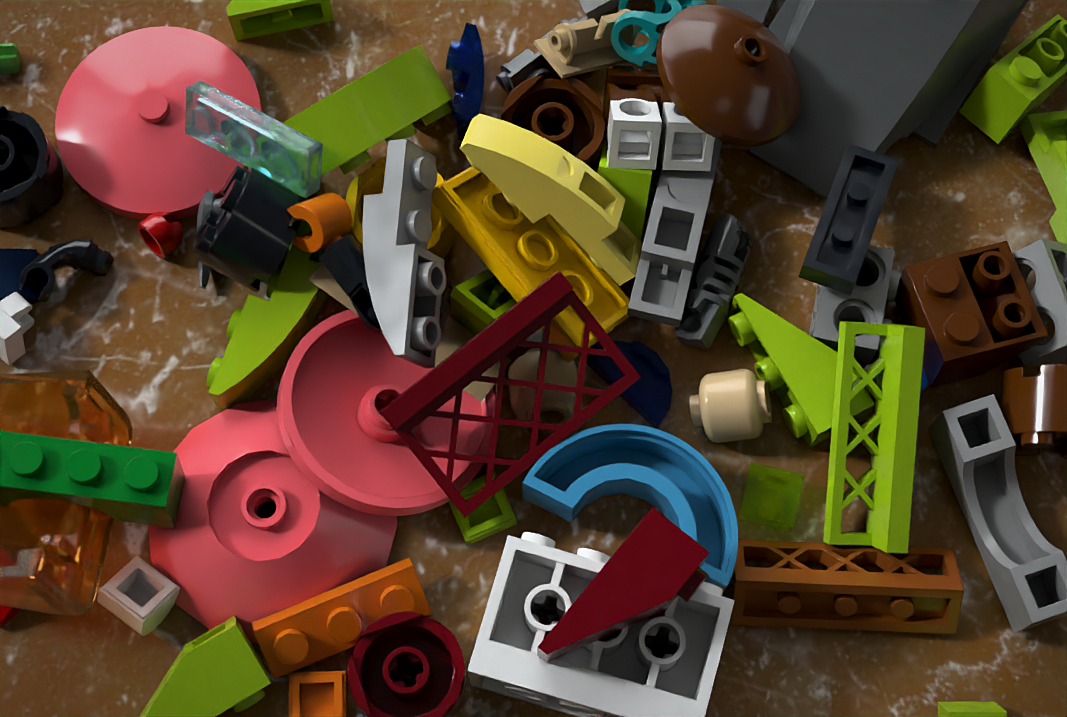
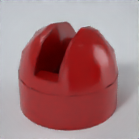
(161, 233)

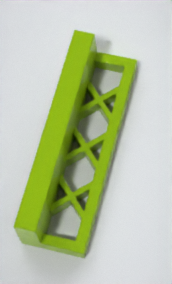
(893, 436)

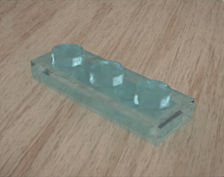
(253, 138)

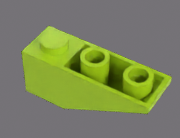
(1019, 81)
(795, 367)
(211, 676)

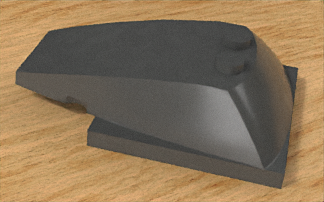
(878, 75)

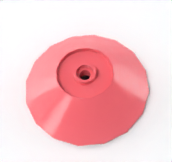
(249, 564)

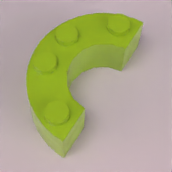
(374, 109)

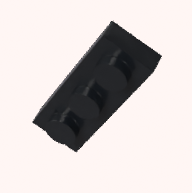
(848, 219)

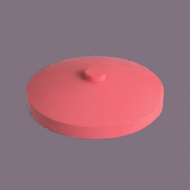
(126, 121)
(342, 441)

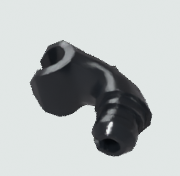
(72, 254)

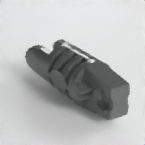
(714, 282)

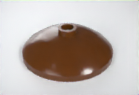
(728, 75)

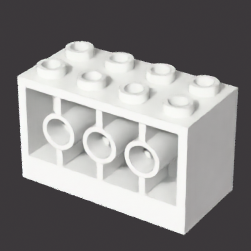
(601, 677)

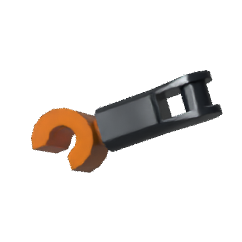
(343, 256)

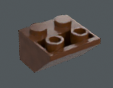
(971, 311)

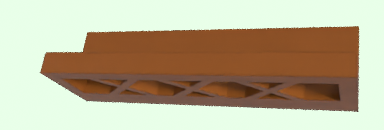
(845, 593)

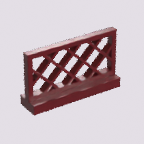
(482, 353)

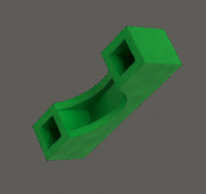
(113, 479)

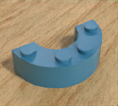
(645, 466)

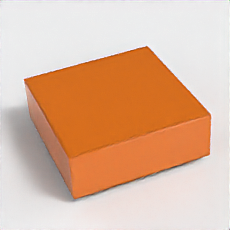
(318, 694)

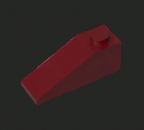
(634, 584)

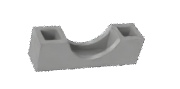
(981, 469)

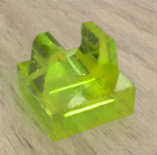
(771, 497)

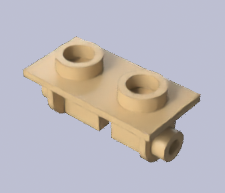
(585, 45)

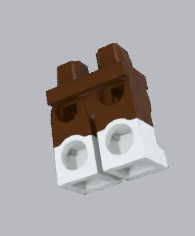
(640, 116)

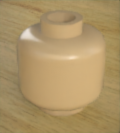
(555, 405)
(731, 406)

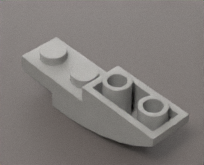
(671, 243)
(400, 271)

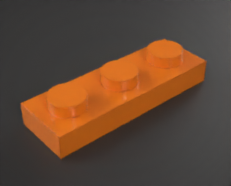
(337, 617)

